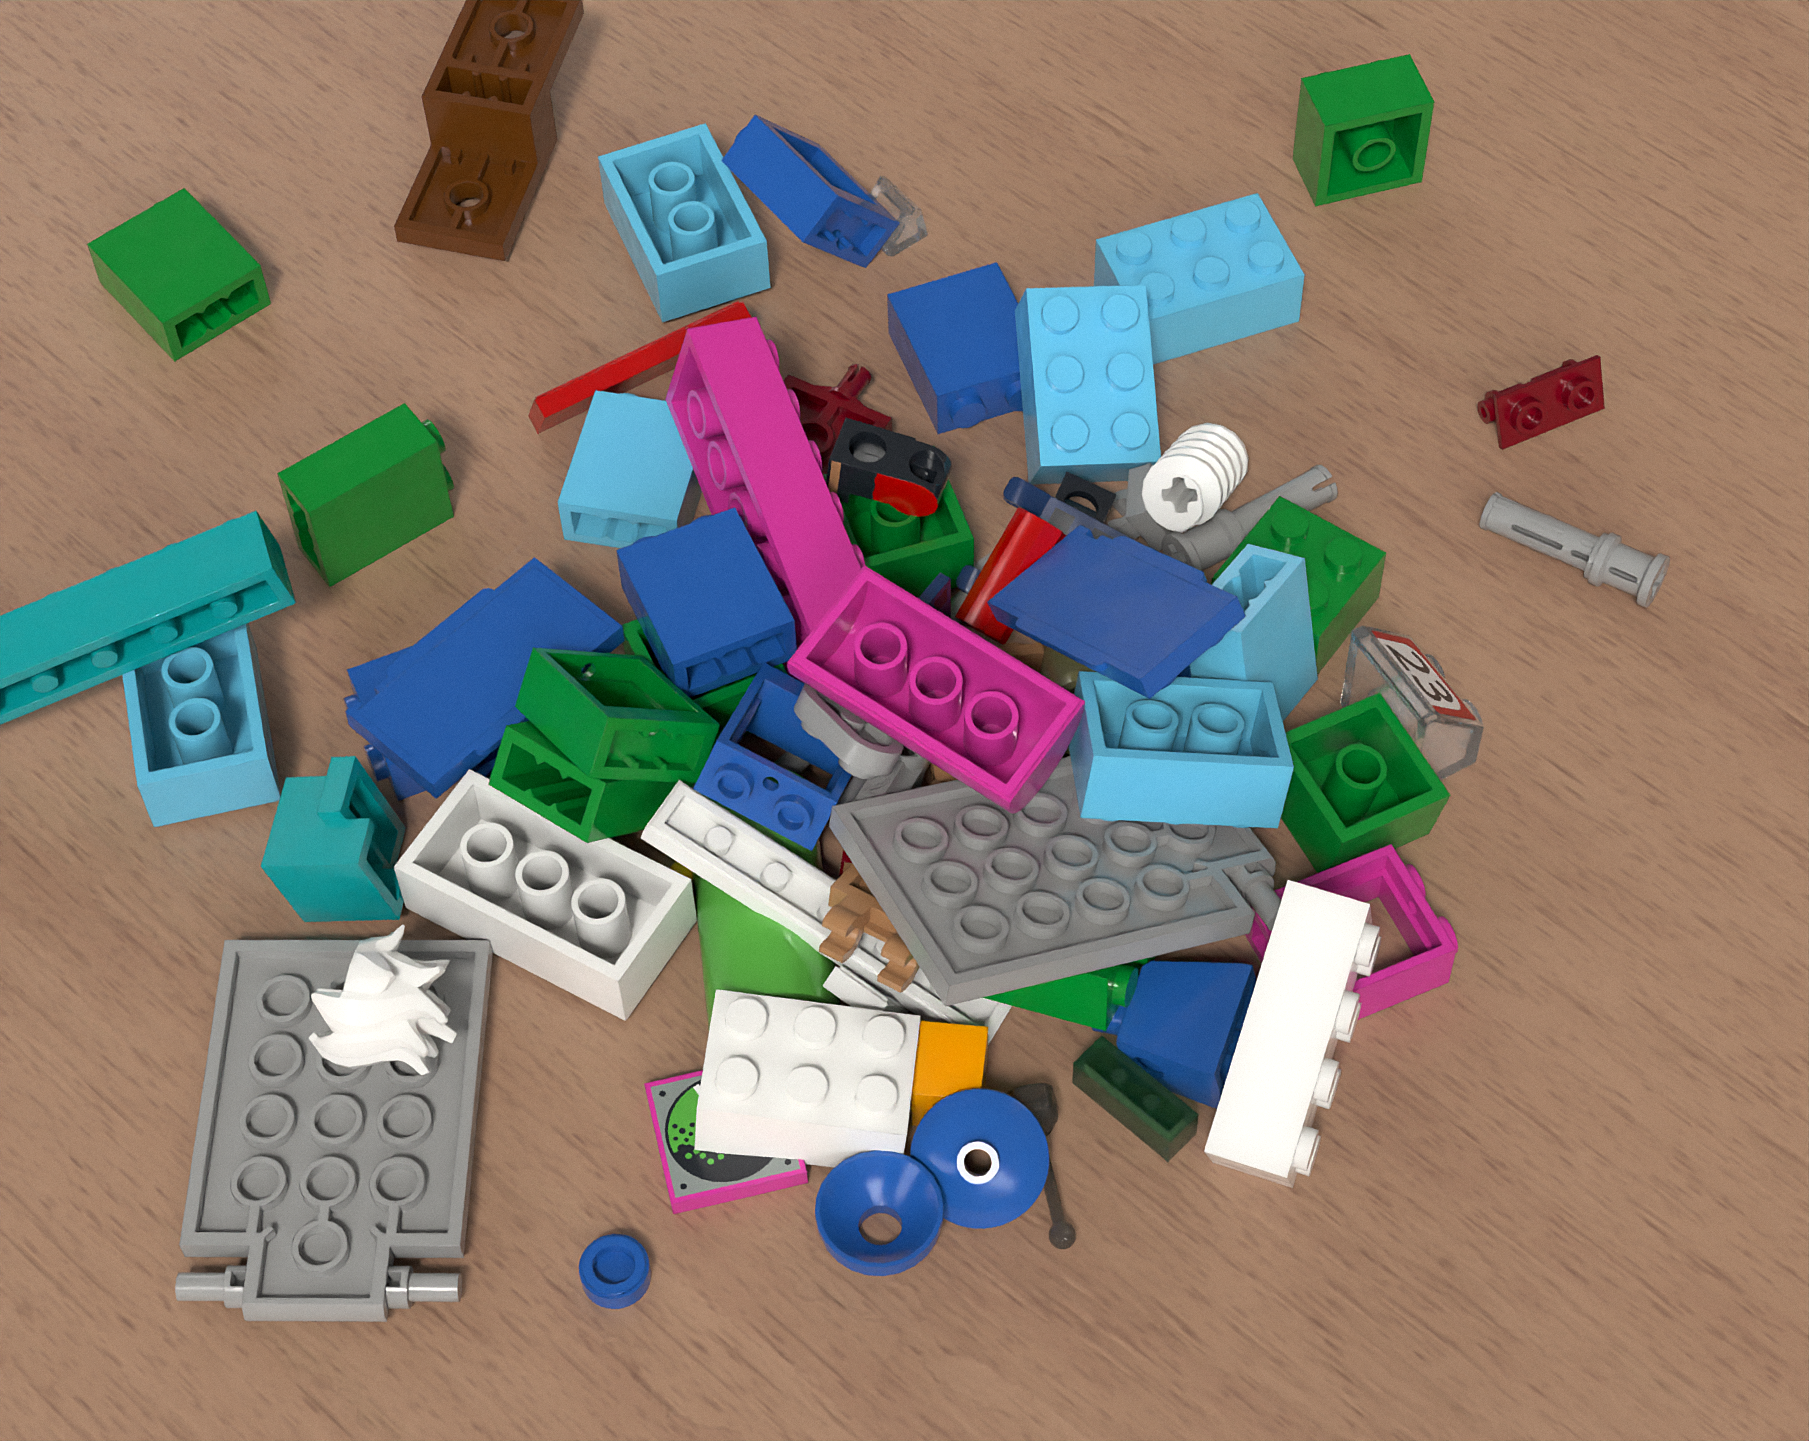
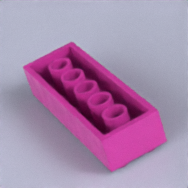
(756, 457)

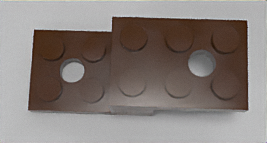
(488, 125)

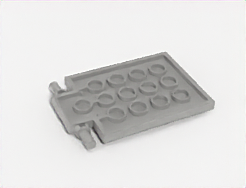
(1041, 892)
(325, 1163)

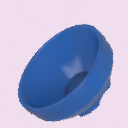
(874, 1185)

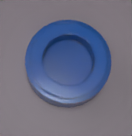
(615, 1271)

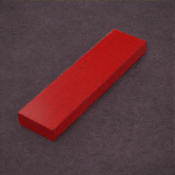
(621, 373)

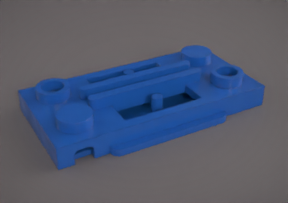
(1118, 609)
(461, 681)

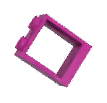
(1403, 896)

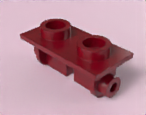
(1545, 401)

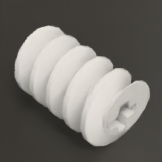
(1194, 477)

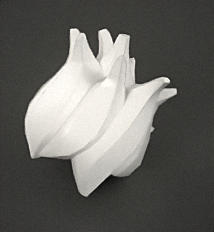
(383, 1009)

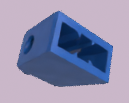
(1186, 1024)

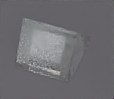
(905, 211)

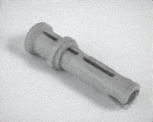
(1223, 533)
(1601, 558)

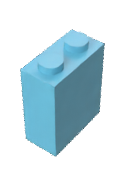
(627, 474)
(1276, 634)

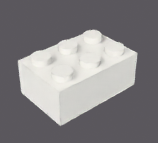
(804, 1079)

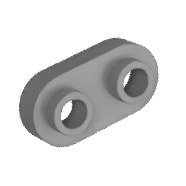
(857, 744)

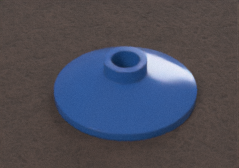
(1001, 1128)

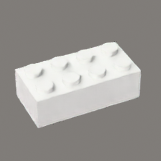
(546, 900)
(1290, 1035)

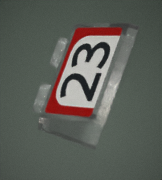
(1416, 690)

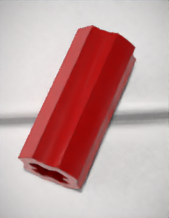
(1017, 549)

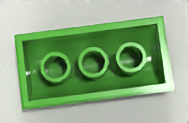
(751, 951)

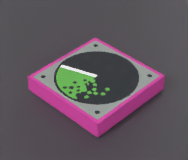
(705, 1177)

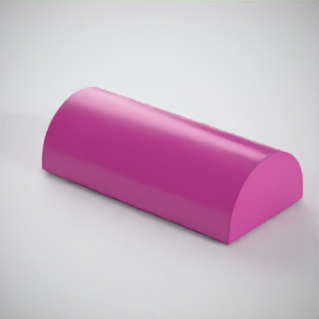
(939, 690)

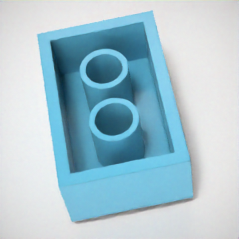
(684, 222)
(1206, 275)
(1086, 382)
(202, 730)
(1183, 756)

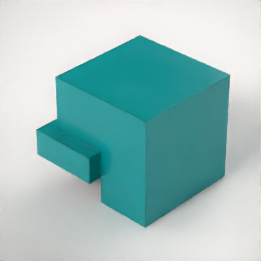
(336, 846)

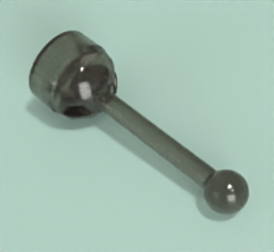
(1043, 1103)

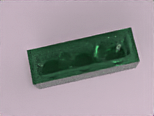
(1135, 1098)

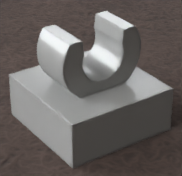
(1137, 519)

